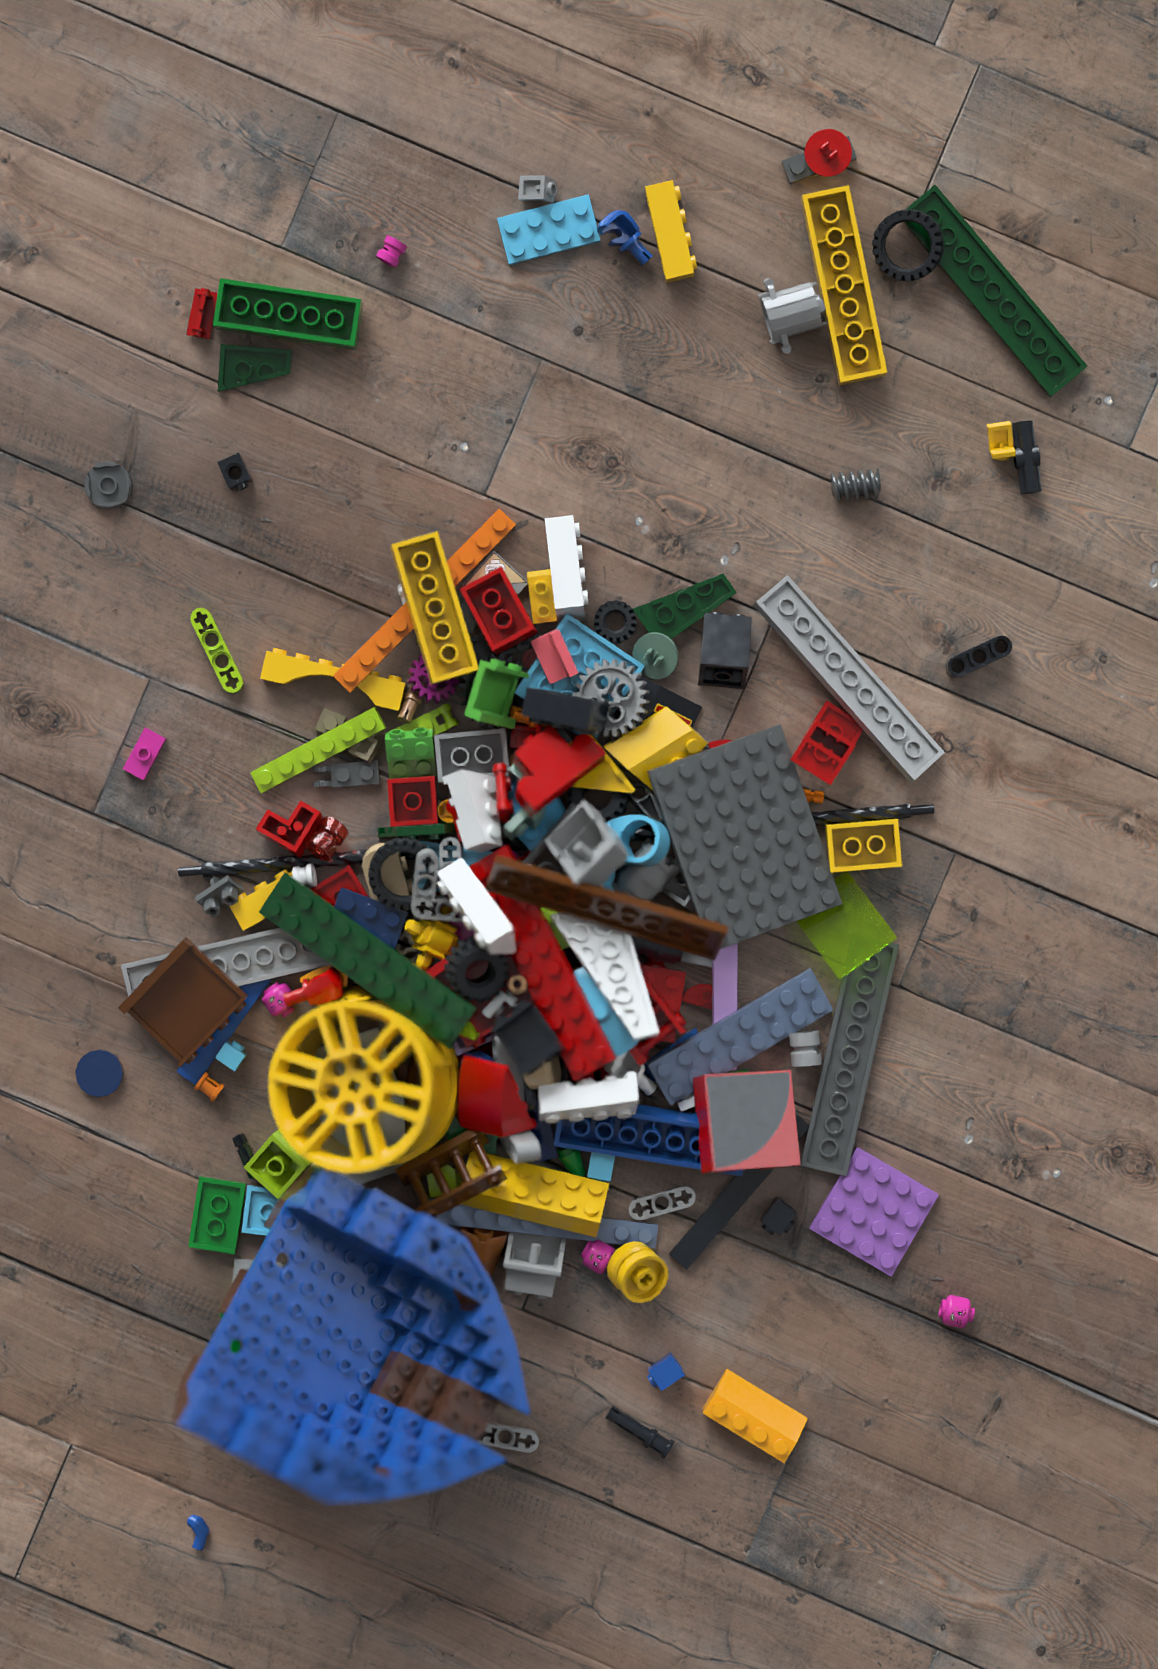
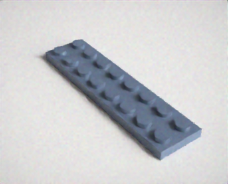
(740, 1035)

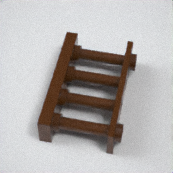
(439, 1157)

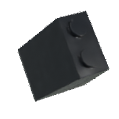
(725, 650)

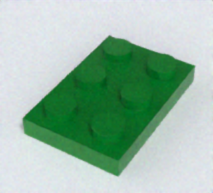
(217, 1215)

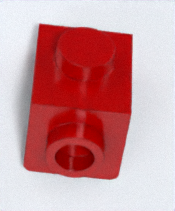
(520, 734)

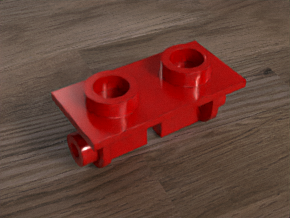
(202, 313)

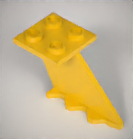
(605, 776)

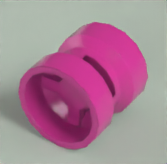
(391, 251)

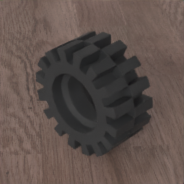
(615, 607)

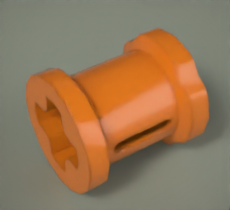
(209, 1087)

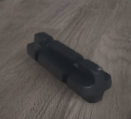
(243, 1150)

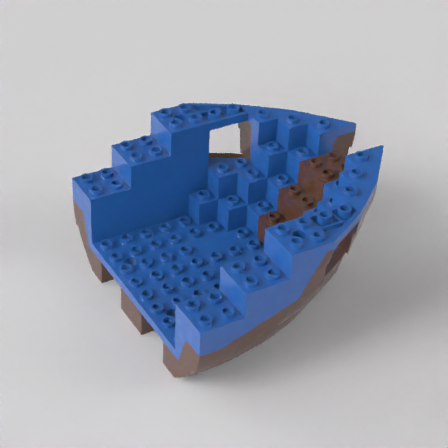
(360, 1355)

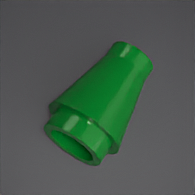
(572, 1161)

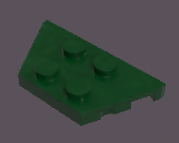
(432, 831)

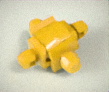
(432, 938)

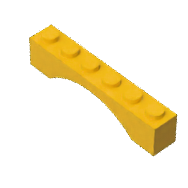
(285, 669)

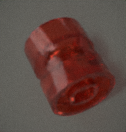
(328, 836)

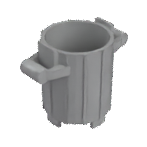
(790, 311)

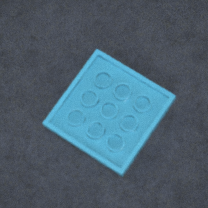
(585, 649)

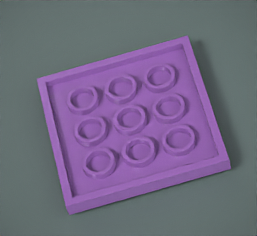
(874, 1211)

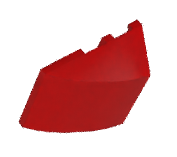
(490, 1099)

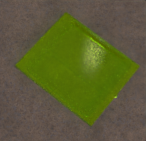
(849, 931)

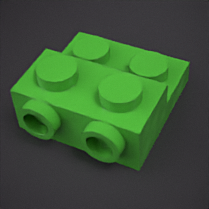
(410, 753)

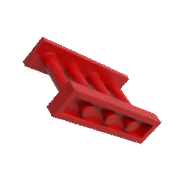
(640, 1050)

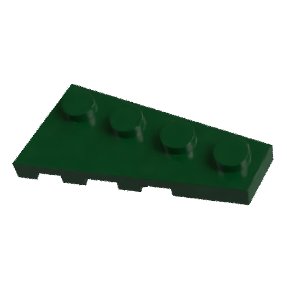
(684, 607)

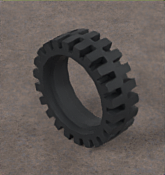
(882, 232)
(382, 853)

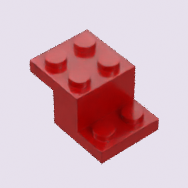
(827, 743)

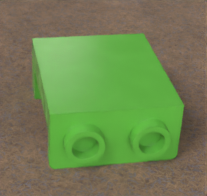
(494, 692)

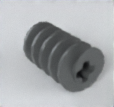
(856, 485)

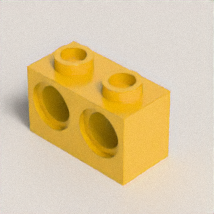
(541, 596)

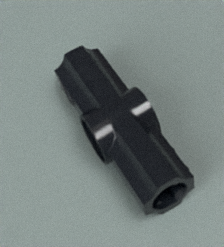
(1027, 457)

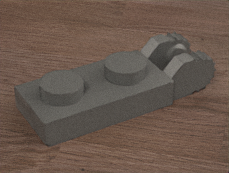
(349, 774)

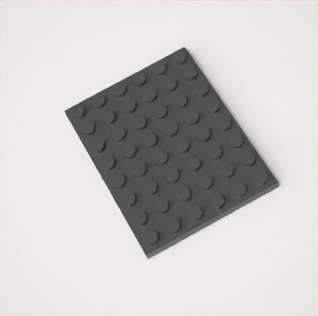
(745, 835)

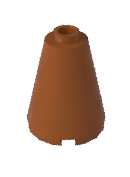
(486, 1245)

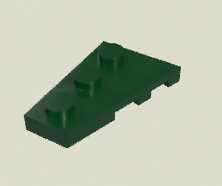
(251, 364)

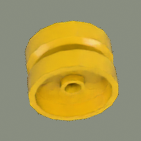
(637, 1272)

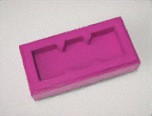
(144, 753)

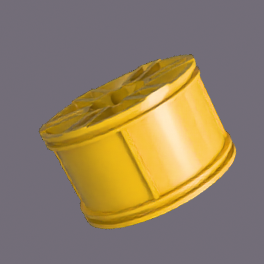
(292, 1085)

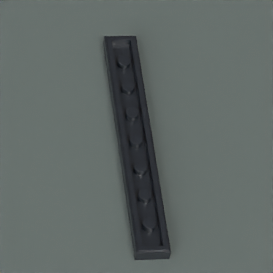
(722, 1210)

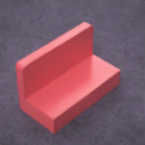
(554, 656)

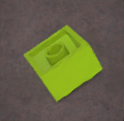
(277, 1165)

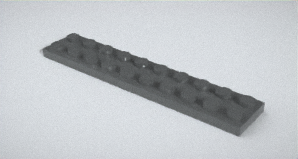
(848, 1063)

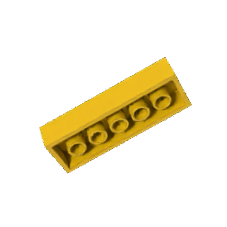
(434, 608)
(541, 1195)

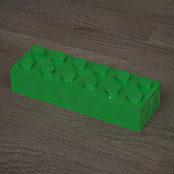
(288, 314)

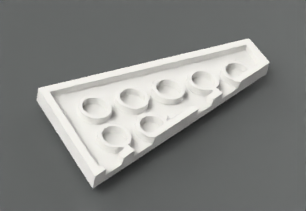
(614, 968)

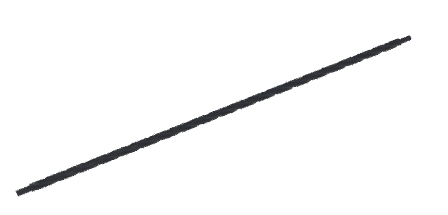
(356, 856)

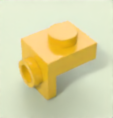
(1000, 440)

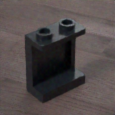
(527, 1037)

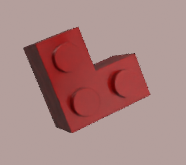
(290, 833)

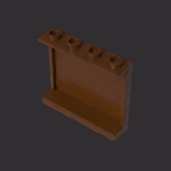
(185, 1001)

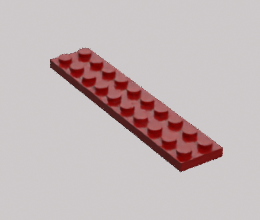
(550, 978)

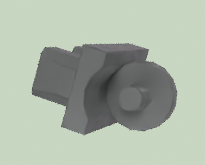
(221, 892)

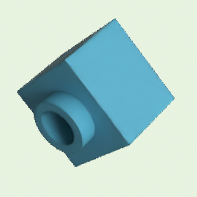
(231, 1054)

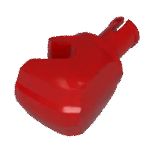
(319, 990)

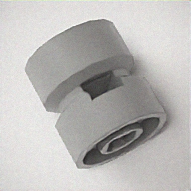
(805, 1048)

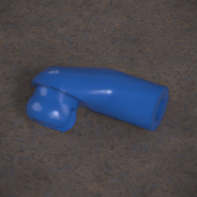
(200, 1529)

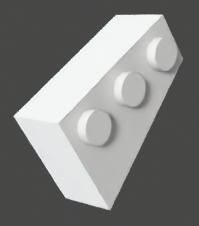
(476, 809)

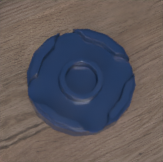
(99, 1073)

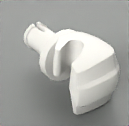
(626, 1064)

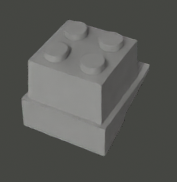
(587, 846)
(533, 1263)

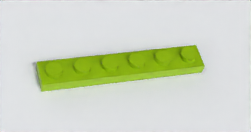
(318, 750)

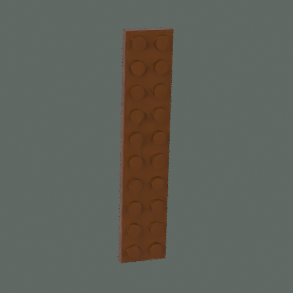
(606, 908)

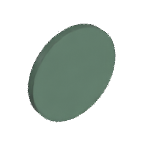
(657, 655)

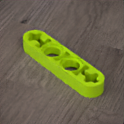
(215, 651)

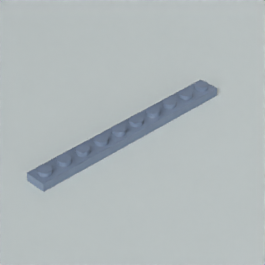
(610, 1230)

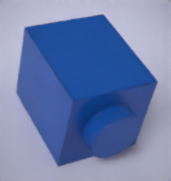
(665, 1372)

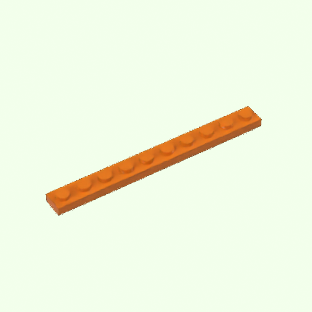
(400, 624)

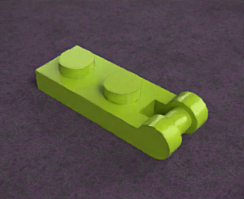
(429, 721)

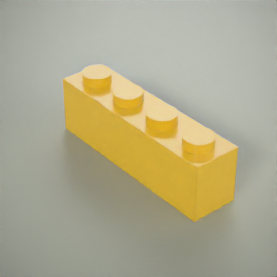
(669, 231)

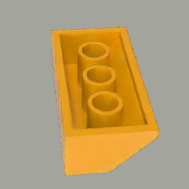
(755, 1415)

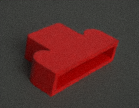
(553, 767)

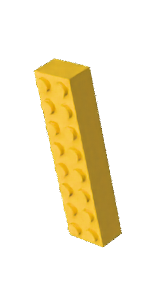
(843, 285)

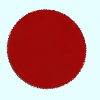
(828, 152)

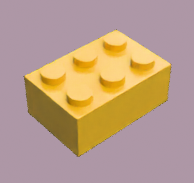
(863, 845)

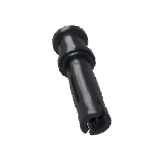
(649, 1437)

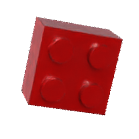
(413, 801)

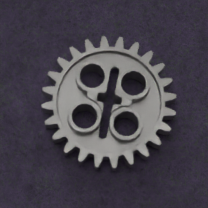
(629, 706)

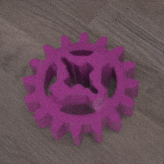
(420, 675)

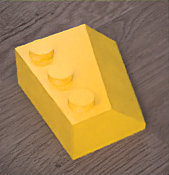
(656, 743)

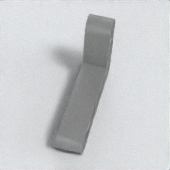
(523, 1145)

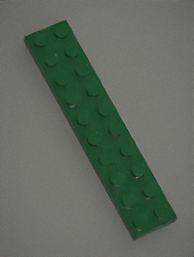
(997, 295)
(368, 960)

